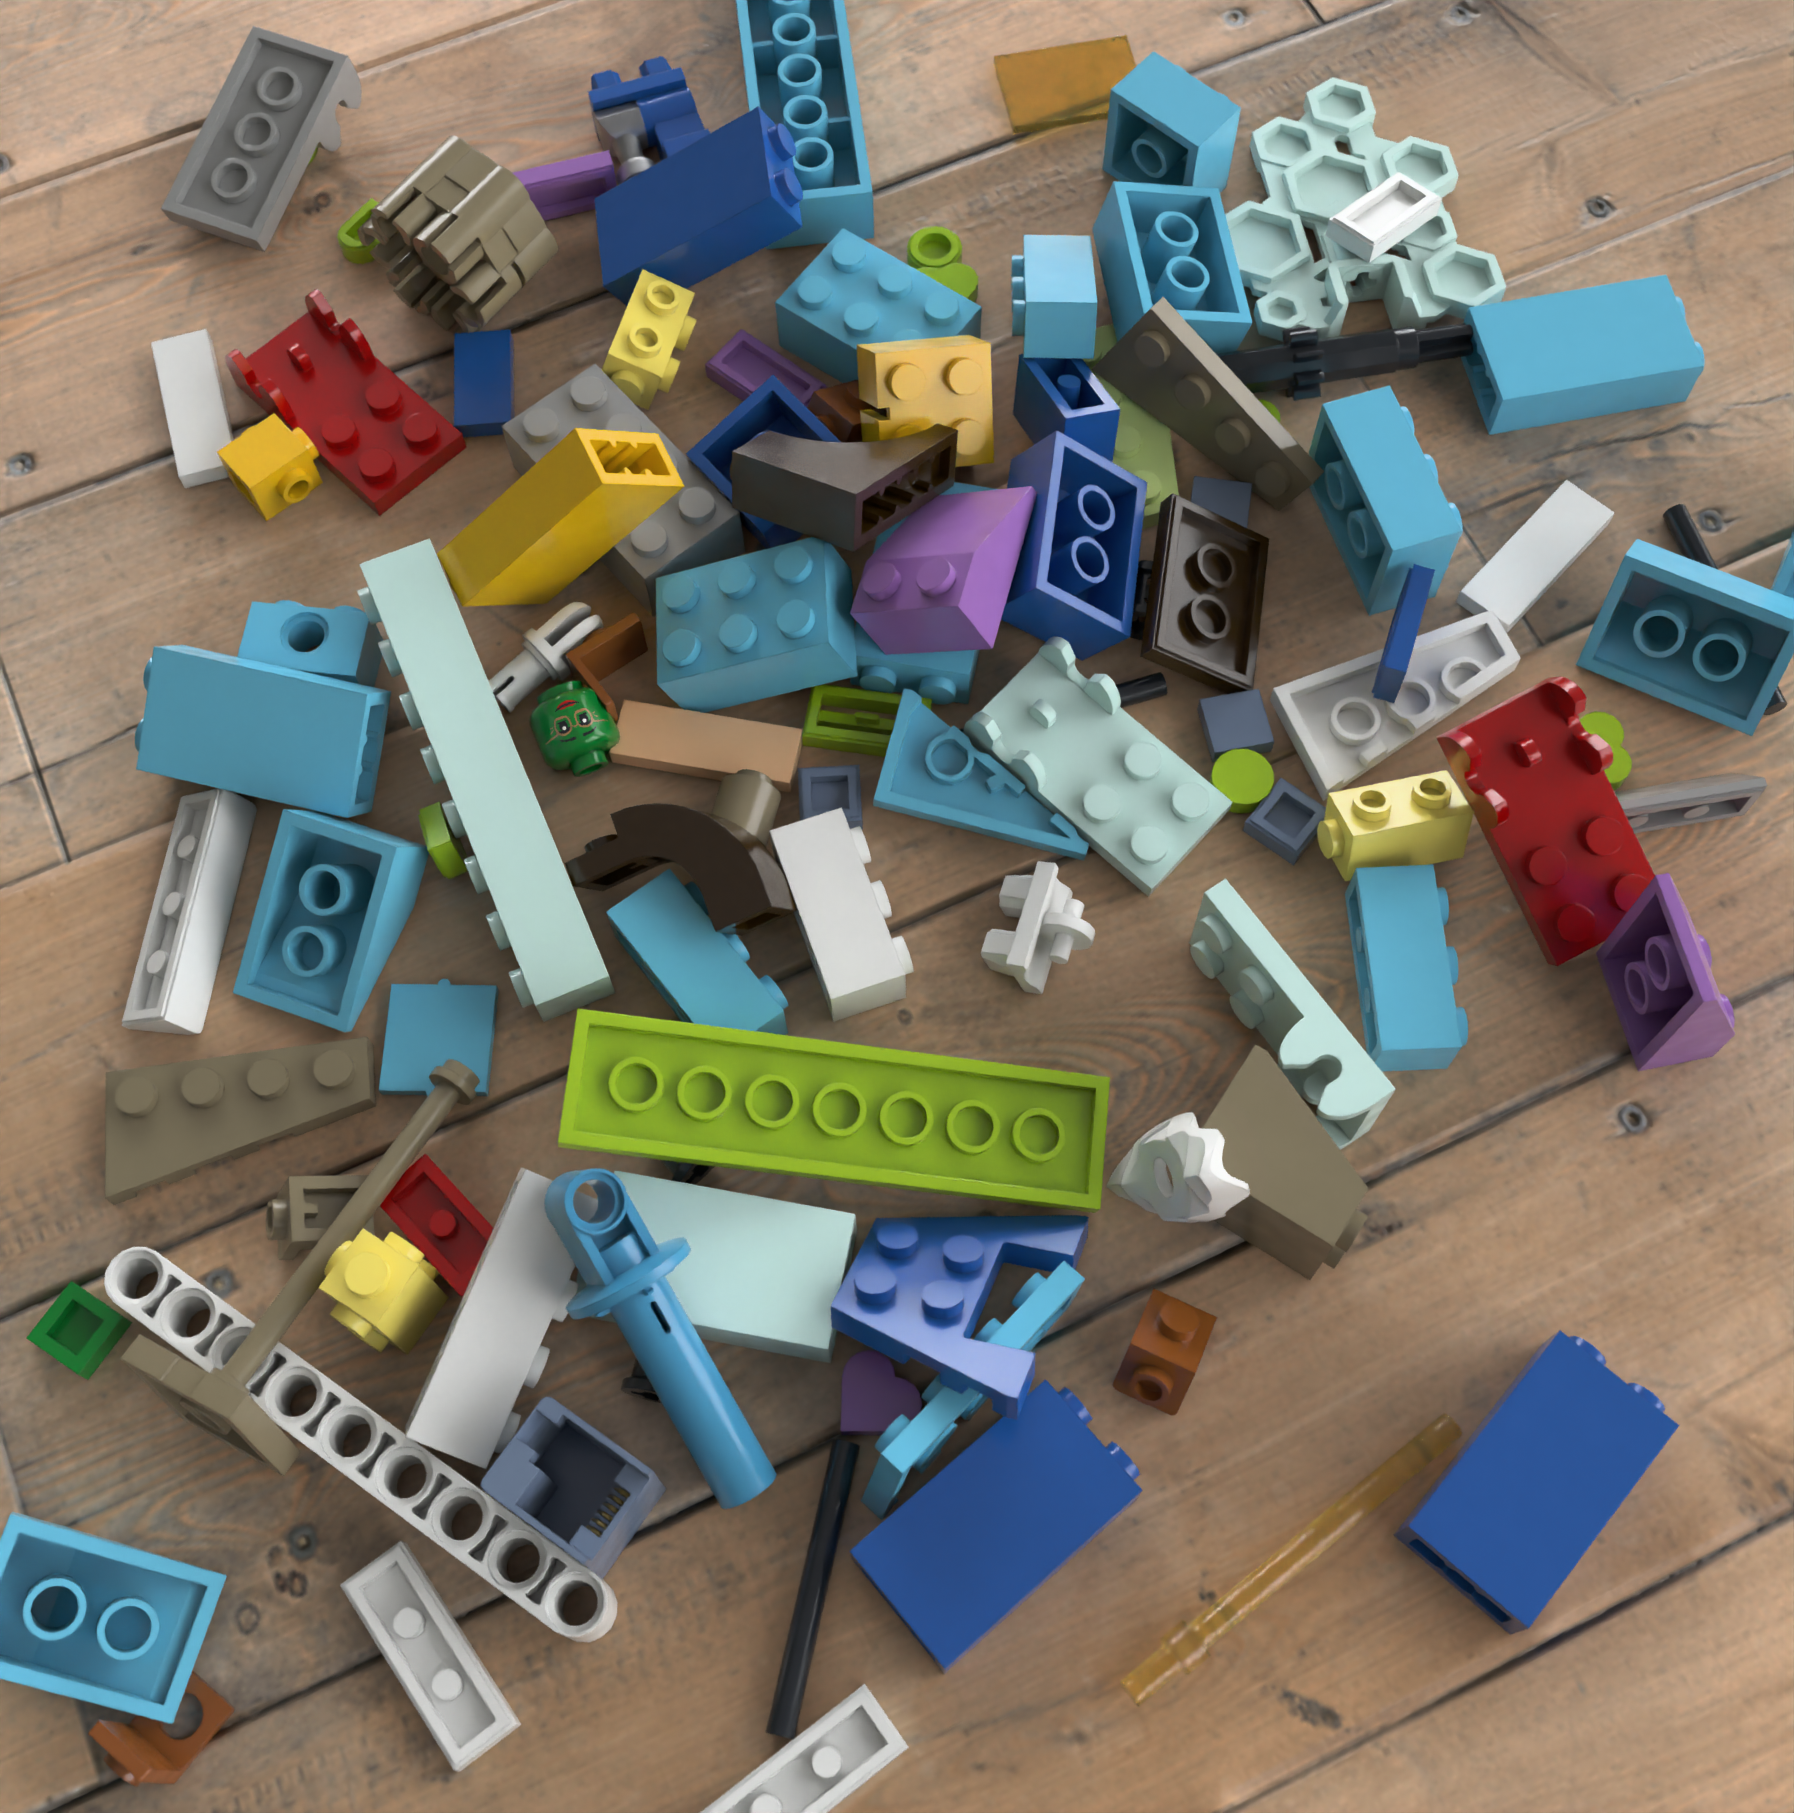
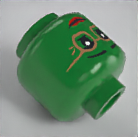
(573, 729)

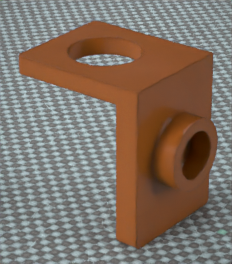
(605, 653)
(145, 1750)

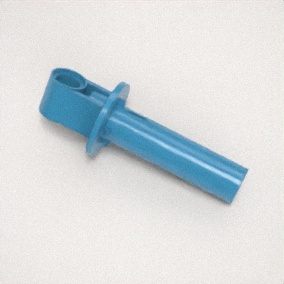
(628, 1280)

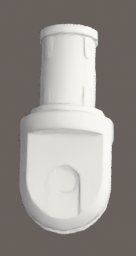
(544, 654)

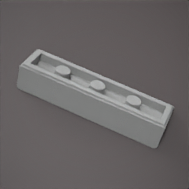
(1690, 801)

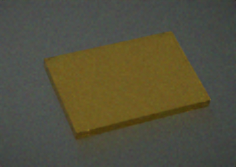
(1062, 82)

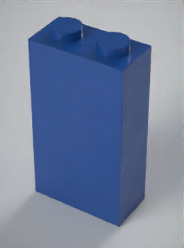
(701, 207)
(1537, 1481)
(997, 1523)

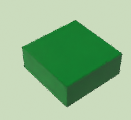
(79, 1330)

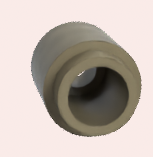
(748, 802)

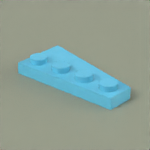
(921, 1440)

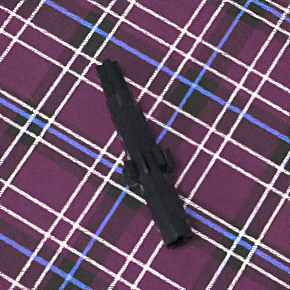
(1308, 361)

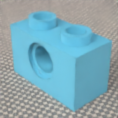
(287, 629)

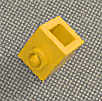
(272, 465)

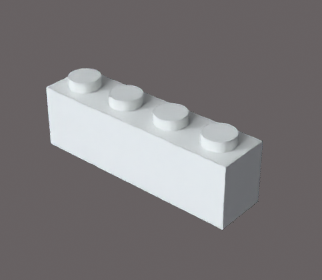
(499, 1329)

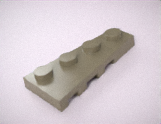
(1200, 399)
(203, 1110)

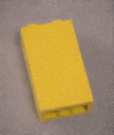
(560, 517)

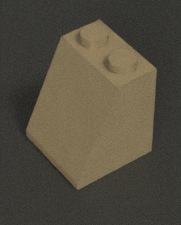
(1296, 1175)

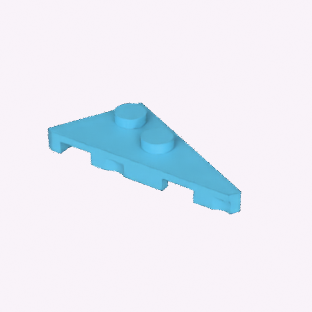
(944, 779)

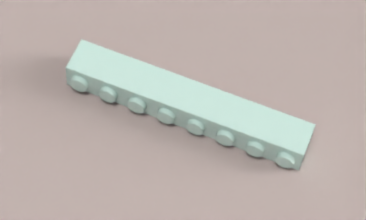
(487, 783)

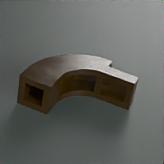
(727, 862)

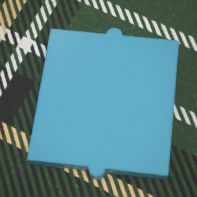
(435, 1025)

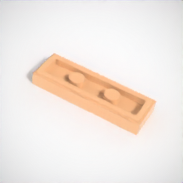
(705, 744)

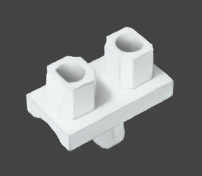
(1046, 928)

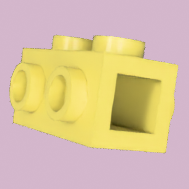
(646, 337)
(1396, 824)
(383, 1290)

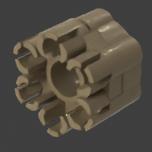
(468, 232)

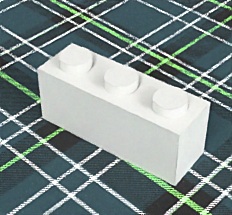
(842, 914)

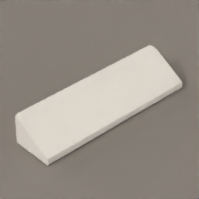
(190, 914)

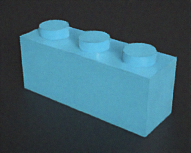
(1054, 297)
(692, 965)
(1404, 968)

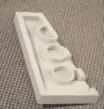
(1348, 732)

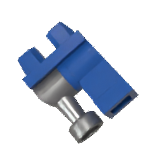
(644, 115)

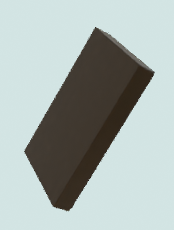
(1205, 596)

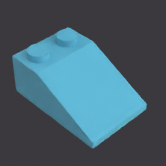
(328, 916)
(100, 1617)

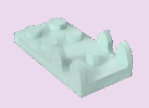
(1097, 766)
(1278, 1000)

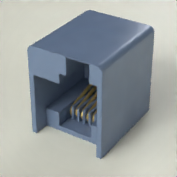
(573, 1485)

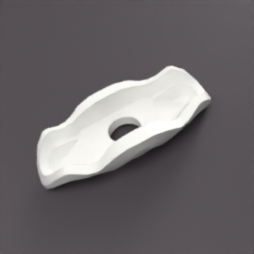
(1194, 1157)

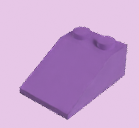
(945, 573)
(1664, 981)

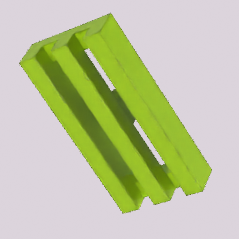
(851, 732)

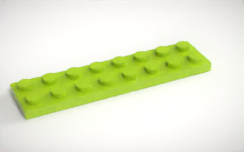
(835, 1111)

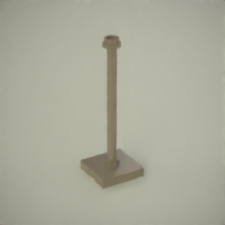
(219, 1399)

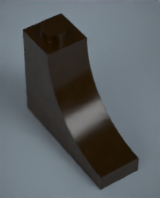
(842, 488)

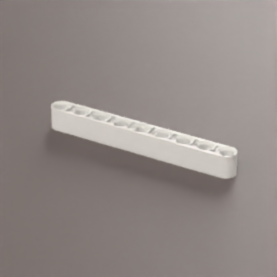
(379, 1466)

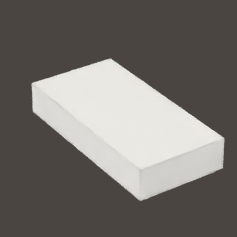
(1383, 217)

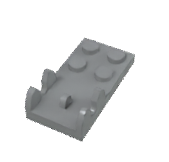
(262, 137)

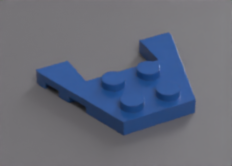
(927, 1282)

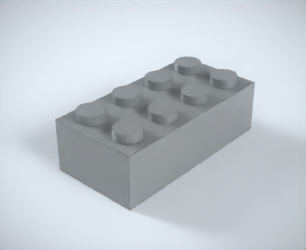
(682, 534)

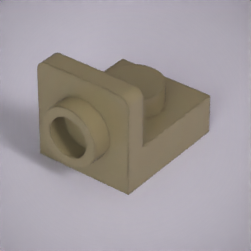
(307, 1209)

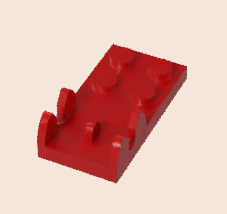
(349, 405)
(1551, 815)

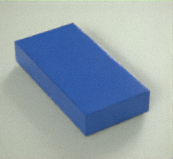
(483, 382)
(1402, 633)

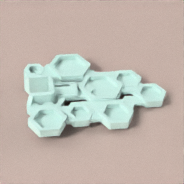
(1314, 182)

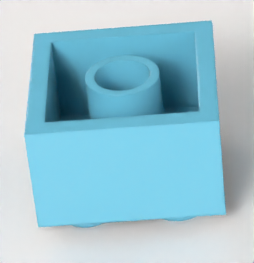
(1169, 128)

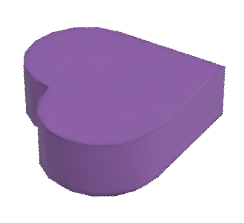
(874, 1396)

